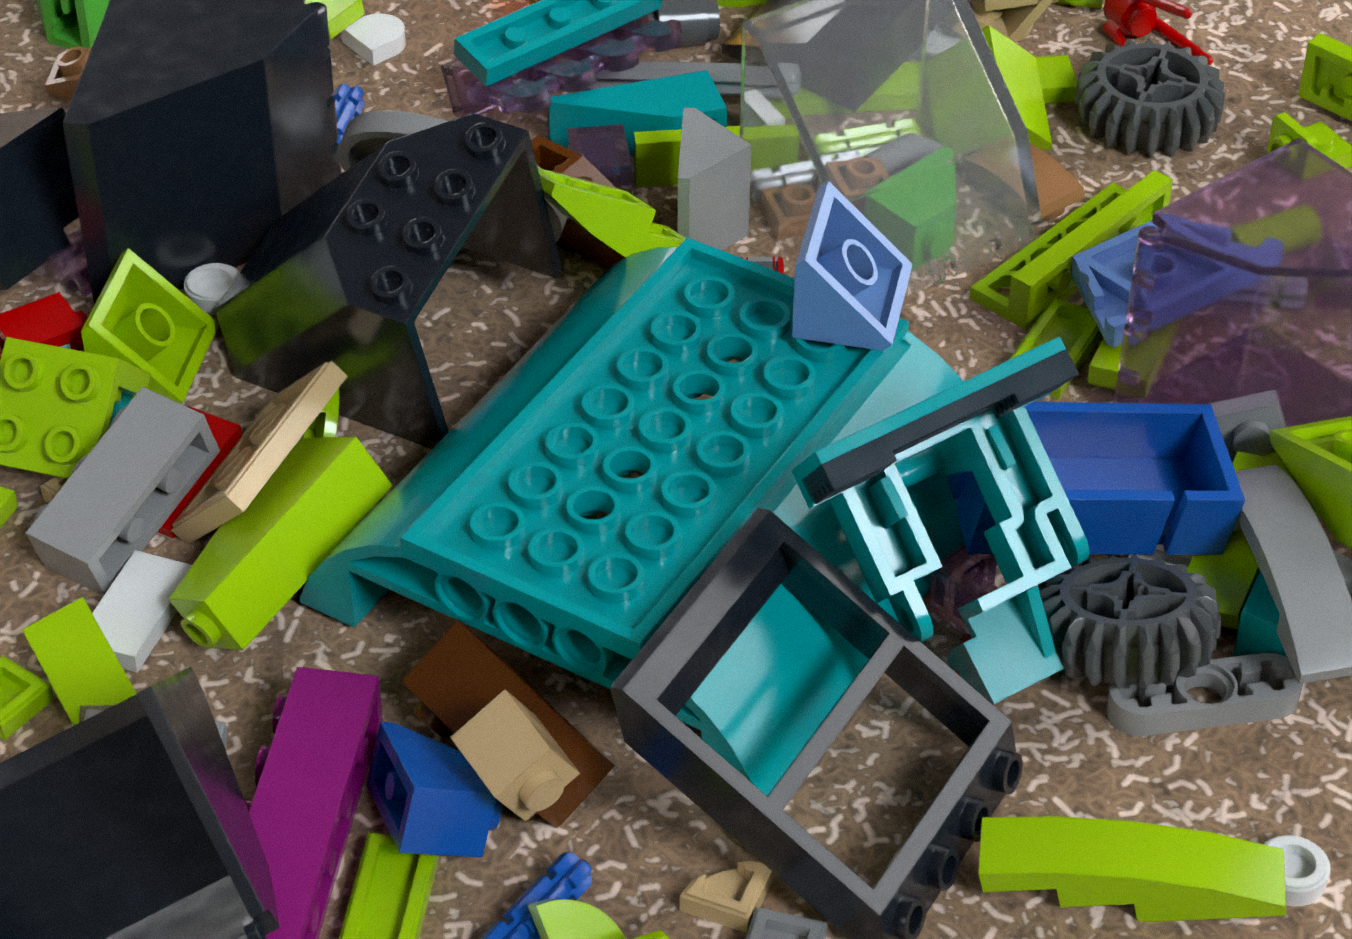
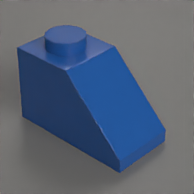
(429, 795)

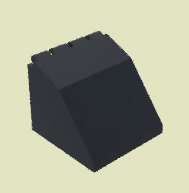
(198, 129)
(132, 829)

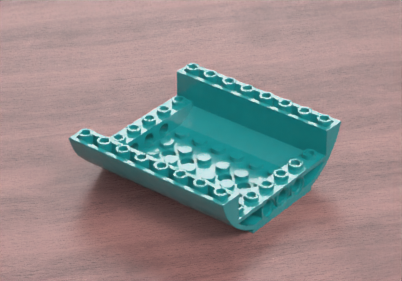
(497, 506)

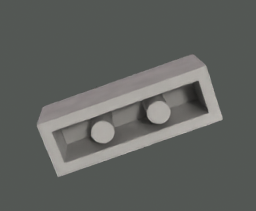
(123, 490)

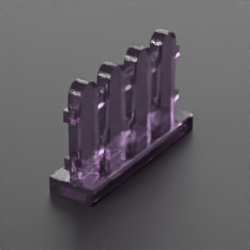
(568, 71)

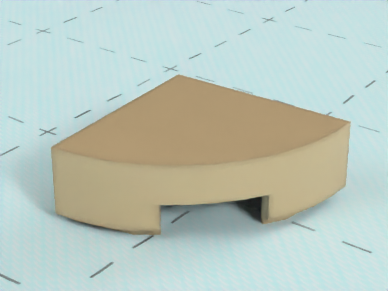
(728, 895)

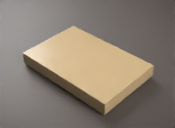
(258, 453)

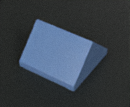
(847, 277)

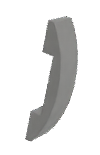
(1298, 573)

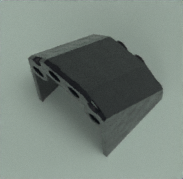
(366, 253)

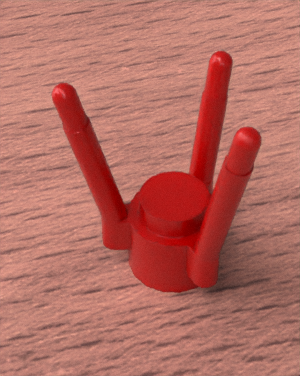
(1140, 18)

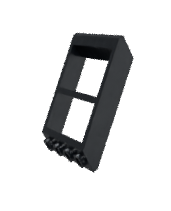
(697, 638)

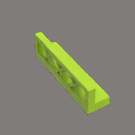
(1045, 264)

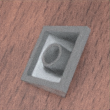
(712, 182)

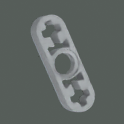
(1224, 675)

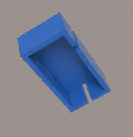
(1131, 477)

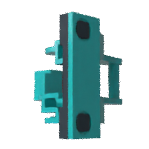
(1036, 533)

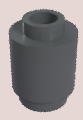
(697, 19)

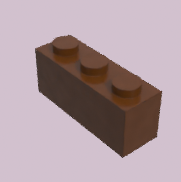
(465, 676)

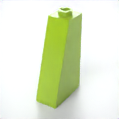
(277, 541)

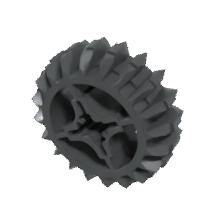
(1149, 97)
(1131, 620)

